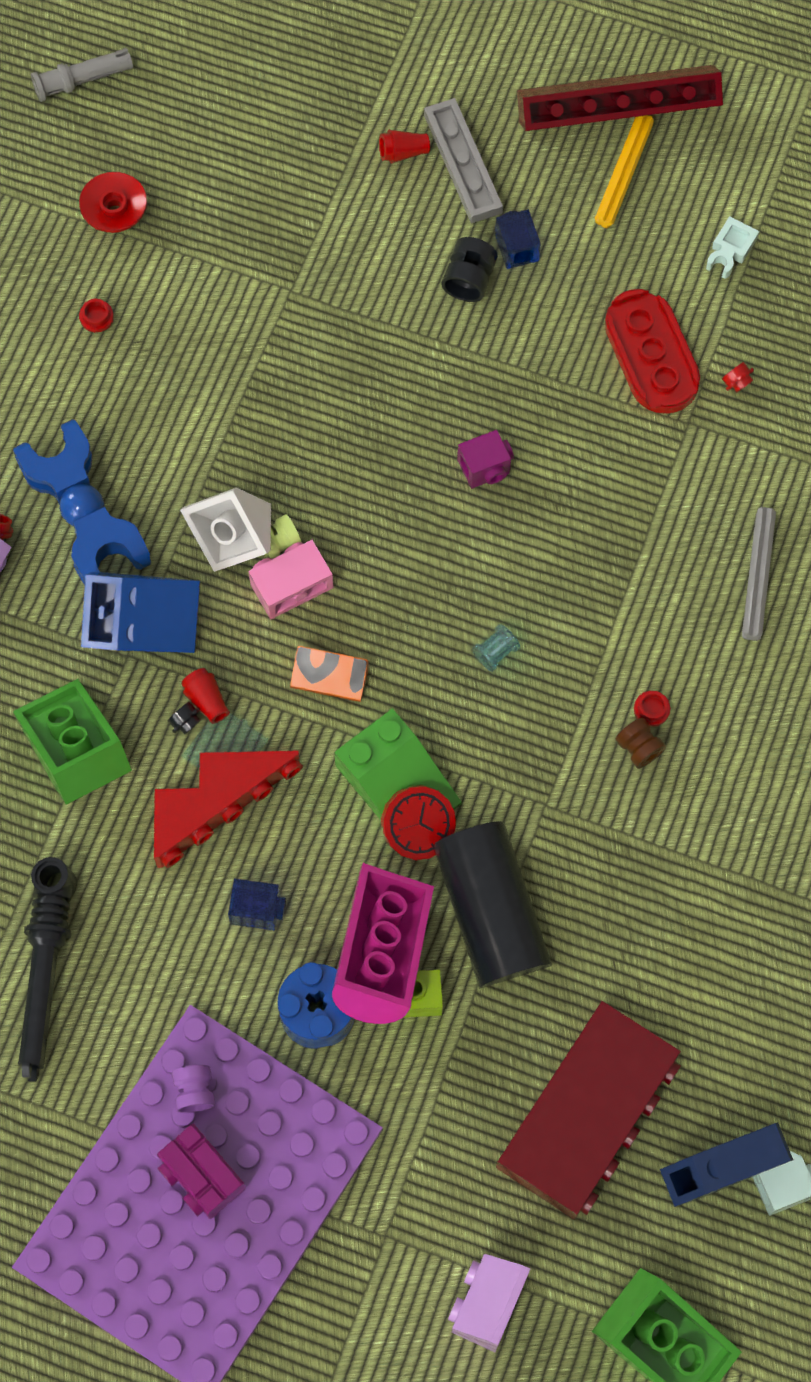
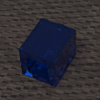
(517, 238)
(256, 904)

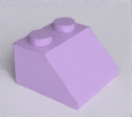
(489, 1302)

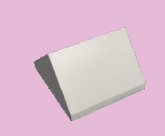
(230, 527)

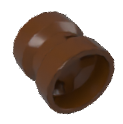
(640, 743)

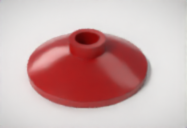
(108, 191)

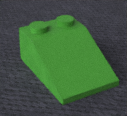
(73, 741)
(387, 760)
(664, 1334)

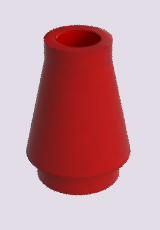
(402, 145)
(204, 693)

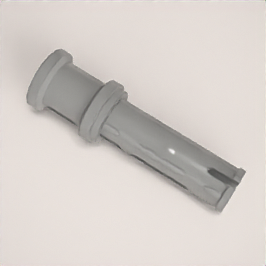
(67, 77)

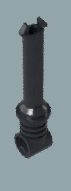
(46, 934)

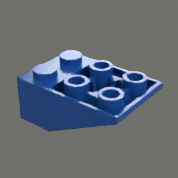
(139, 613)

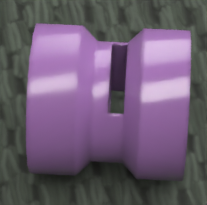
(193, 1085)

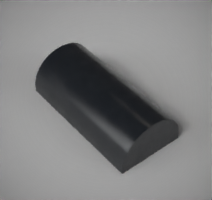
(491, 903)

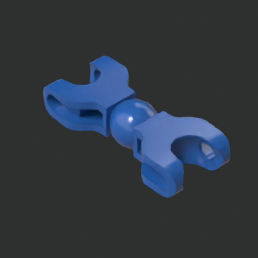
(81, 503)

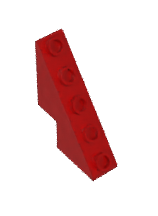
(225, 787)

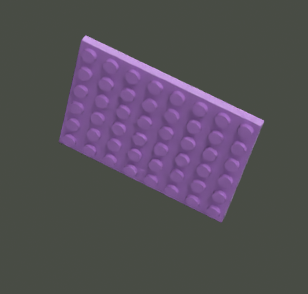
(138, 1256)

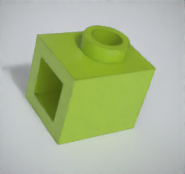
(426, 995)

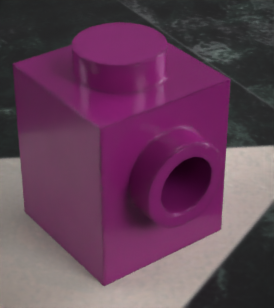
(485, 459)

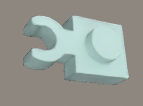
(732, 244)

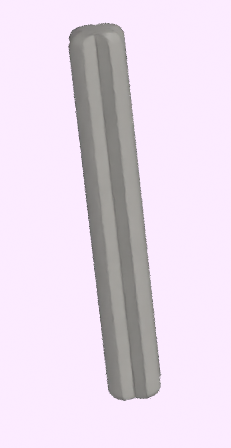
(759, 574)

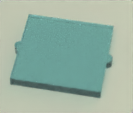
(225, 736)

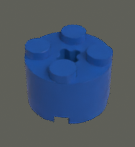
(307, 1028)

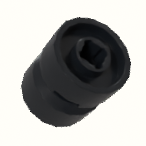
(469, 269)

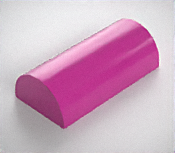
(382, 946)

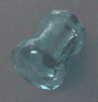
(496, 647)

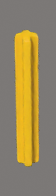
(624, 171)

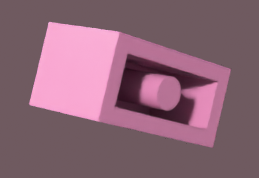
(290, 578)

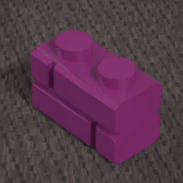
(200, 1172)

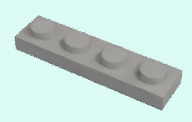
(463, 160)

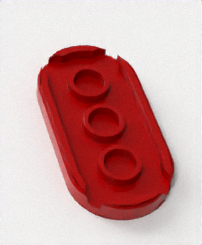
(652, 351)

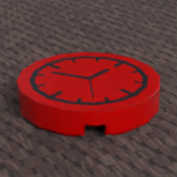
(417, 820)

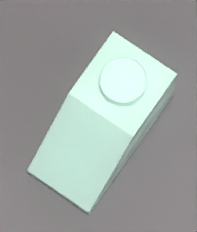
(785, 1185)

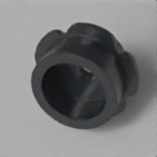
(185, 718)

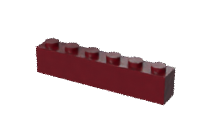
(620, 97)

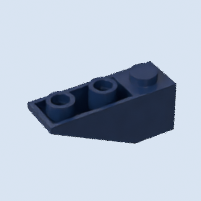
(726, 1164)

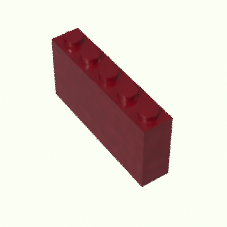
(589, 1111)

